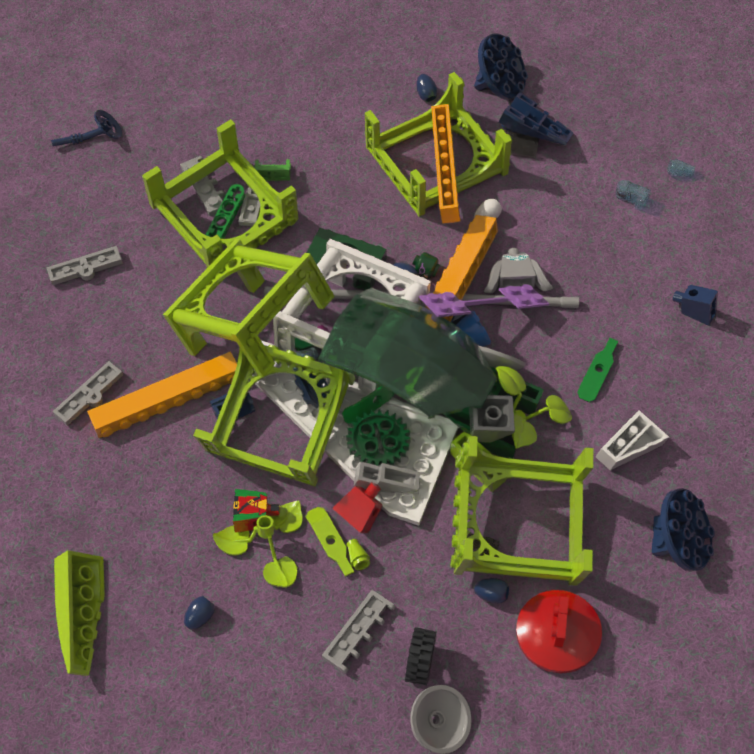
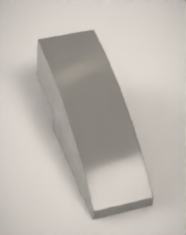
(387, 477)

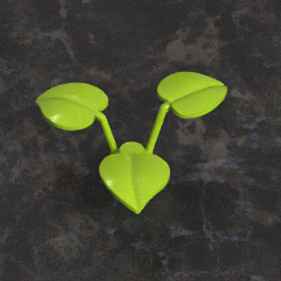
(524, 432)
(277, 573)

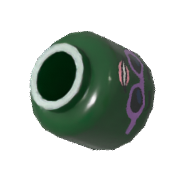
(426, 265)

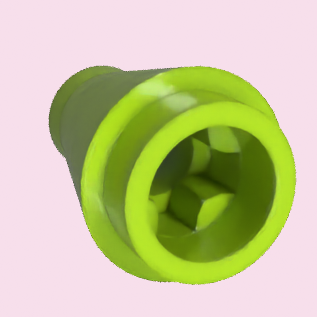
(358, 556)

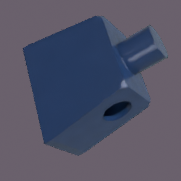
(698, 303)

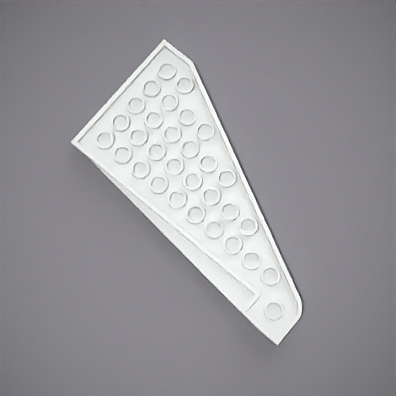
(426, 453)

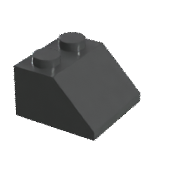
(493, 419)

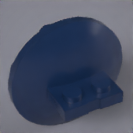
(500, 67)
(682, 530)

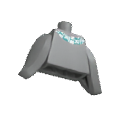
(517, 270)

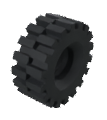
(420, 656)

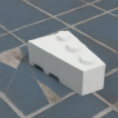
(631, 441)

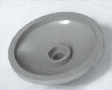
(497, 359)
(451, 716)

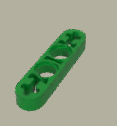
(227, 215)

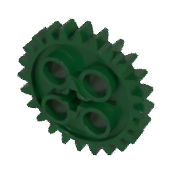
(396, 435)

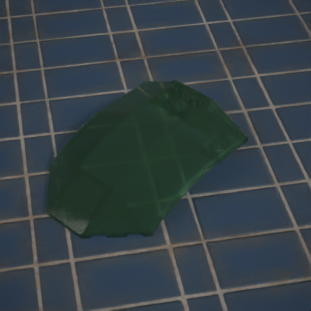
(409, 353)

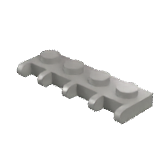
(205, 189)
(356, 629)

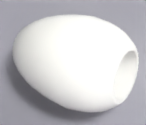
(489, 208)

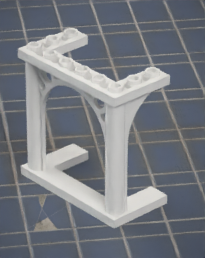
(334, 270)

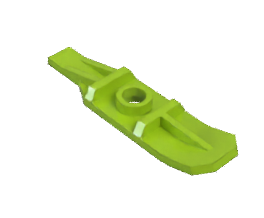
(326, 530)

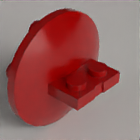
(559, 631)

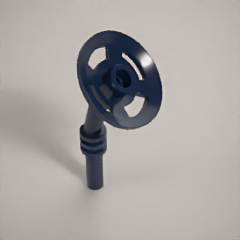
(103, 128)

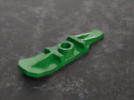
(593, 379)
(367, 404)

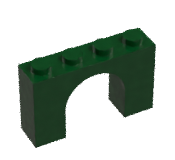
(318, 249)

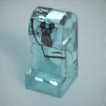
(632, 193)

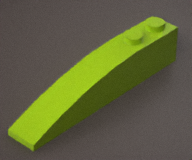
(78, 603)

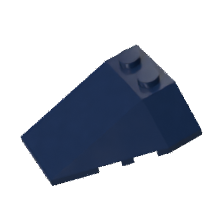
(528, 120)

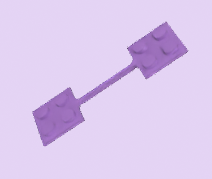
(449, 305)

